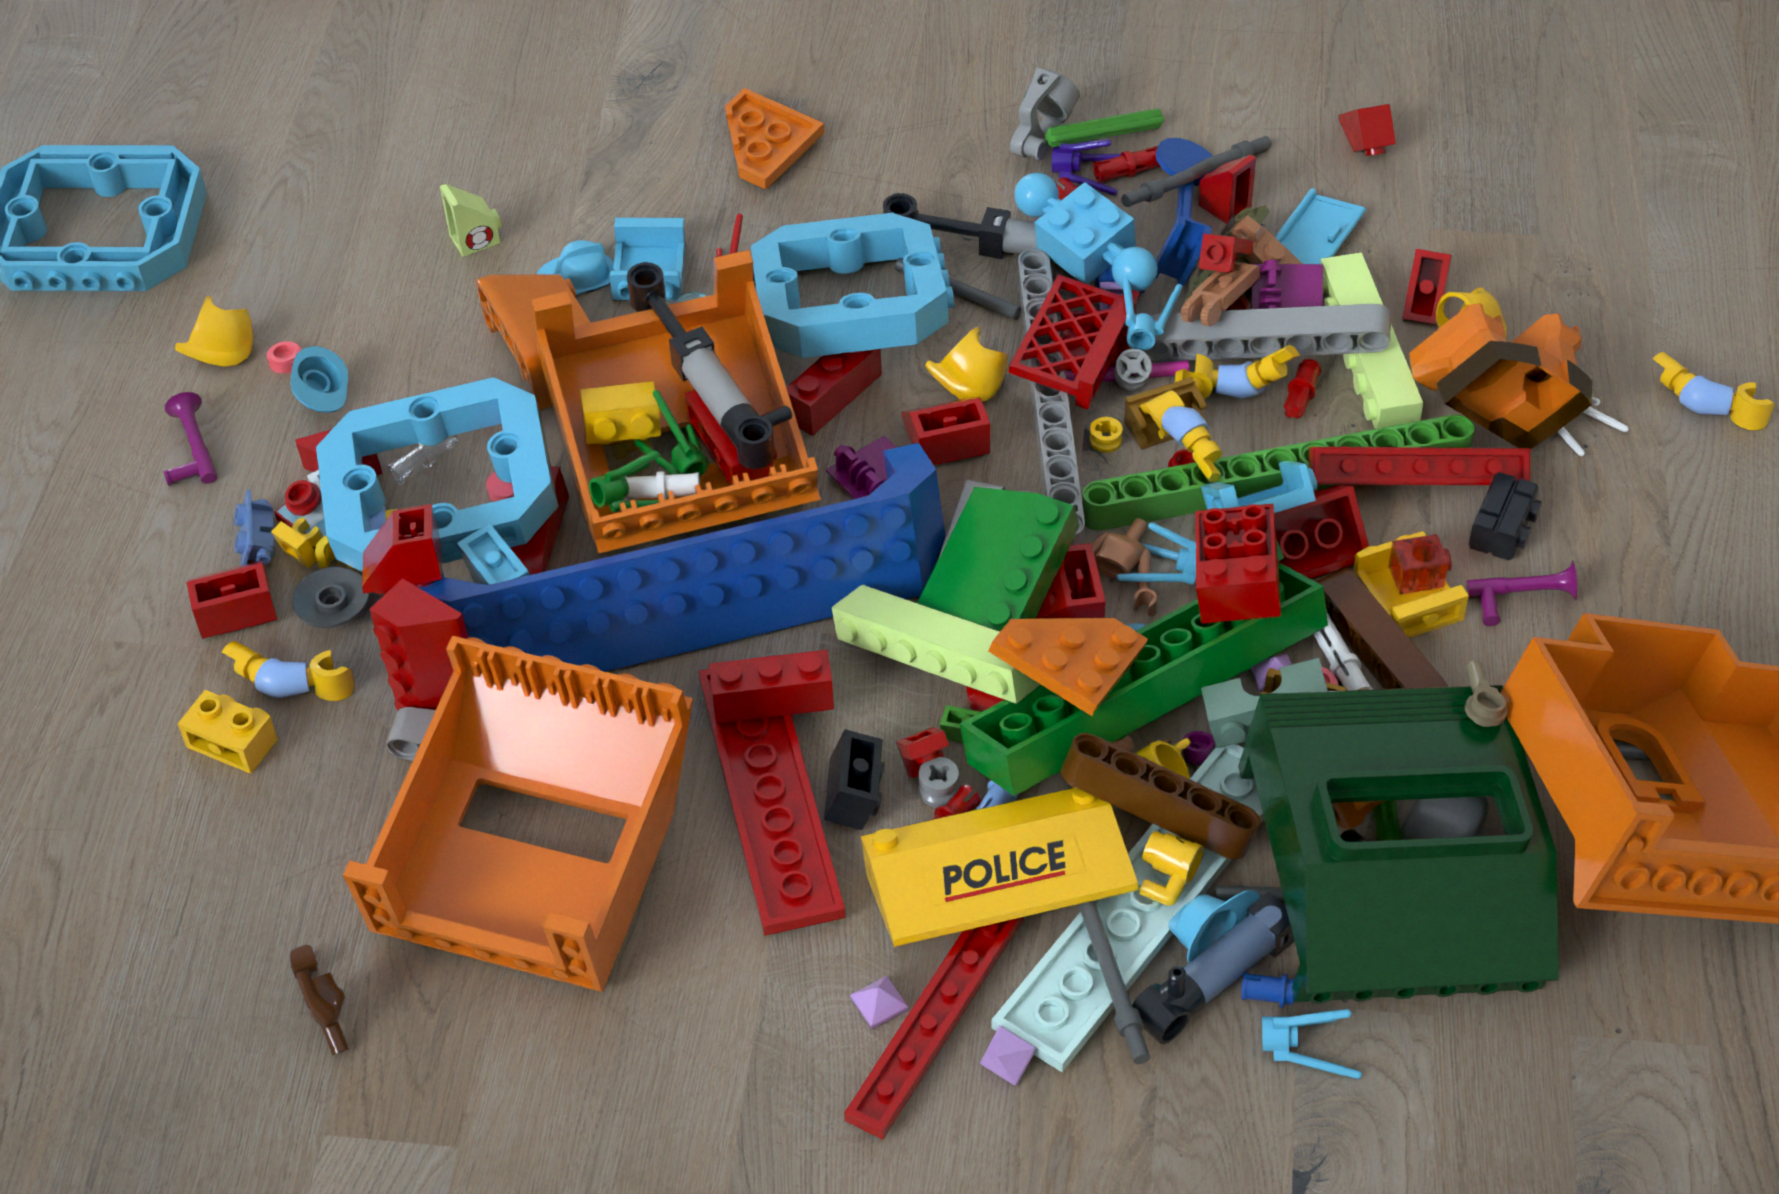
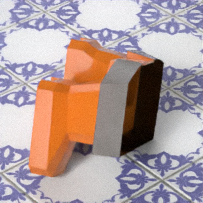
(1510, 388)

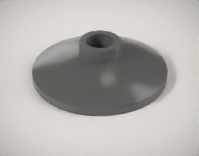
(329, 597)

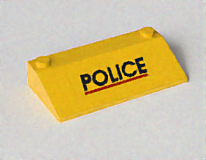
(996, 864)

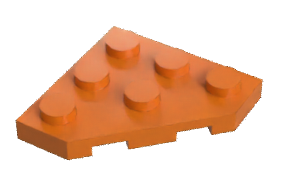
(767, 136)
(1071, 655)

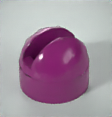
(1204, 746)

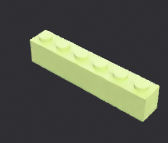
(1381, 376)
(928, 641)

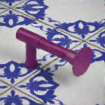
(184, 407)
(1489, 587)

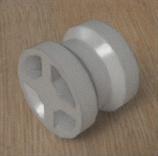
(1136, 363)
(934, 791)

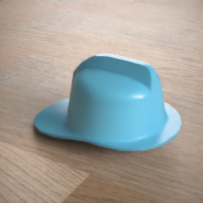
(583, 264)
(319, 379)
(1208, 919)

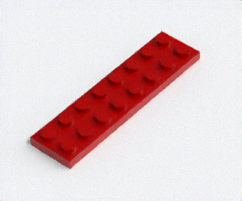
(776, 820)

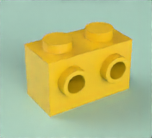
(620, 413)
(228, 731)

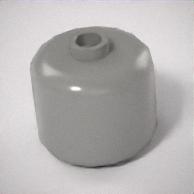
(1446, 818)

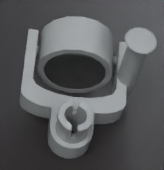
(1053, 98)

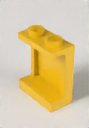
(1415, 611)

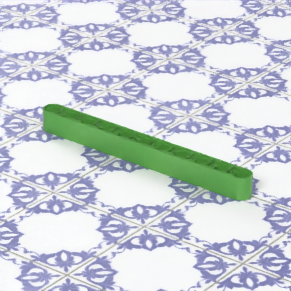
(1178, 488)

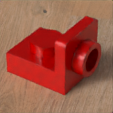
(1220, 252)
(921, 748)

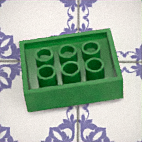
(1001, 557)

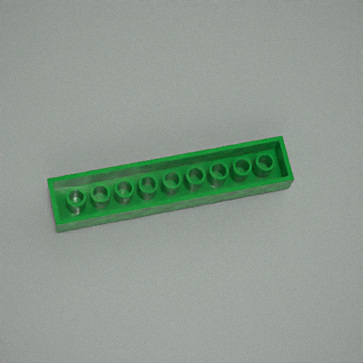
(1031, 739)

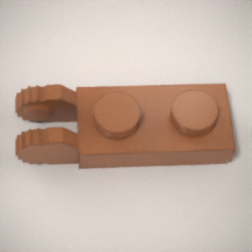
(1219, 293)

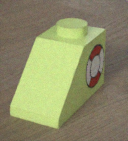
(469, 220)

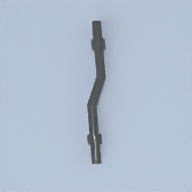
(1156, 188)

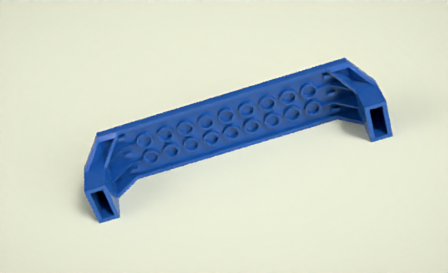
(717, 582)

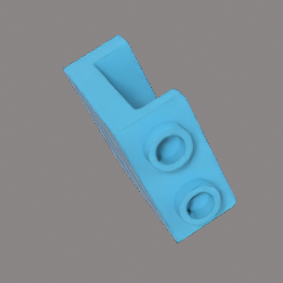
(651, 241)
(1296, 490)
(490, 557)

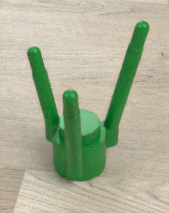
(685, 456)
(613, 486)

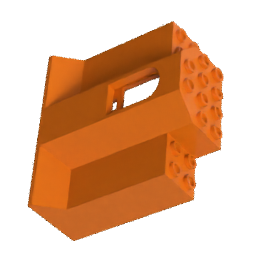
(1708, 734)

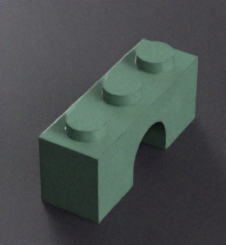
(1232, 709)

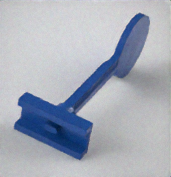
(1185, 239)

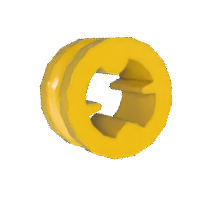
(1106, 443)

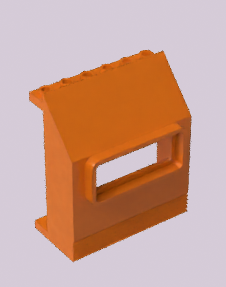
(638, 351)
(547, 735)

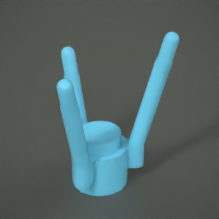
(1142, 327)
(1185, 560)
(1282, 1032)

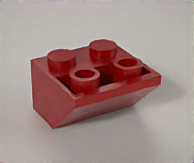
(950, 429)
(403, 548)
(231, 599)

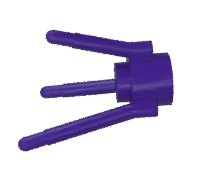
(1069, 158)

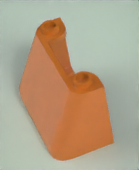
(508, 308)

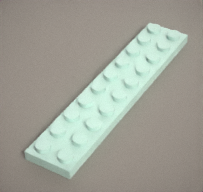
(1066, 990)

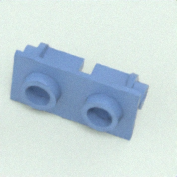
(253, 518)

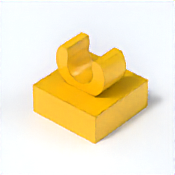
(296, 543)

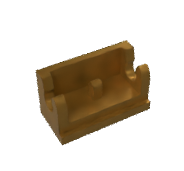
(1143, 426)

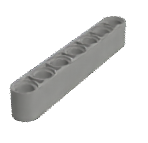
(1264, 331)

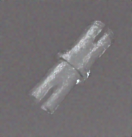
(418, 458)

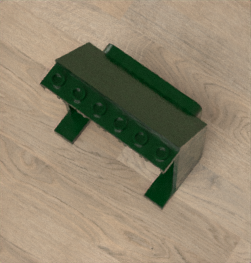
(1411, 910)

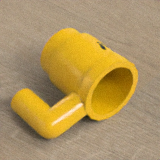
(1172, 857)

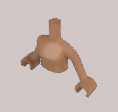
(1122, 553)

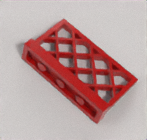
(1099, 354)

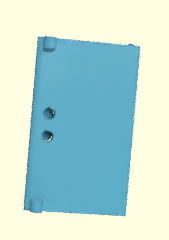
(1318, 227)

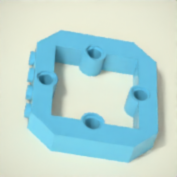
(167, 219)
(858, 319)
(517, 454)

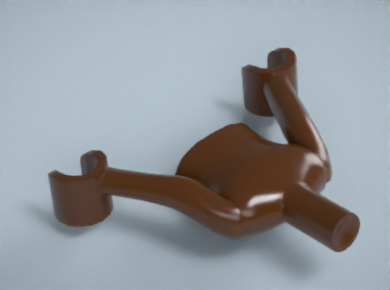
(321, 996)

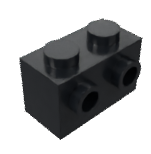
(854, 780)

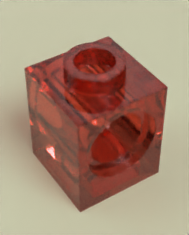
(1419, 564)

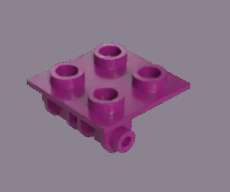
(1288, 285)
(861, 470)

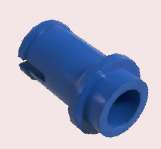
(1267, 988)

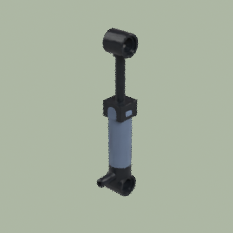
(1263, 932)

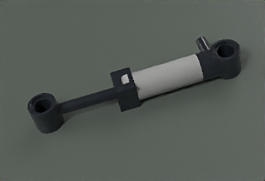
(996, 233)
(696, 361)

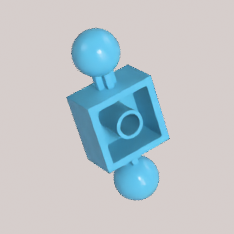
(1085, 232)

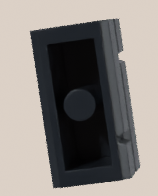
(1504, 516)

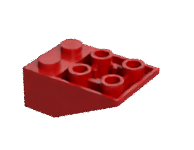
(1237, 563)
(1076, 587)

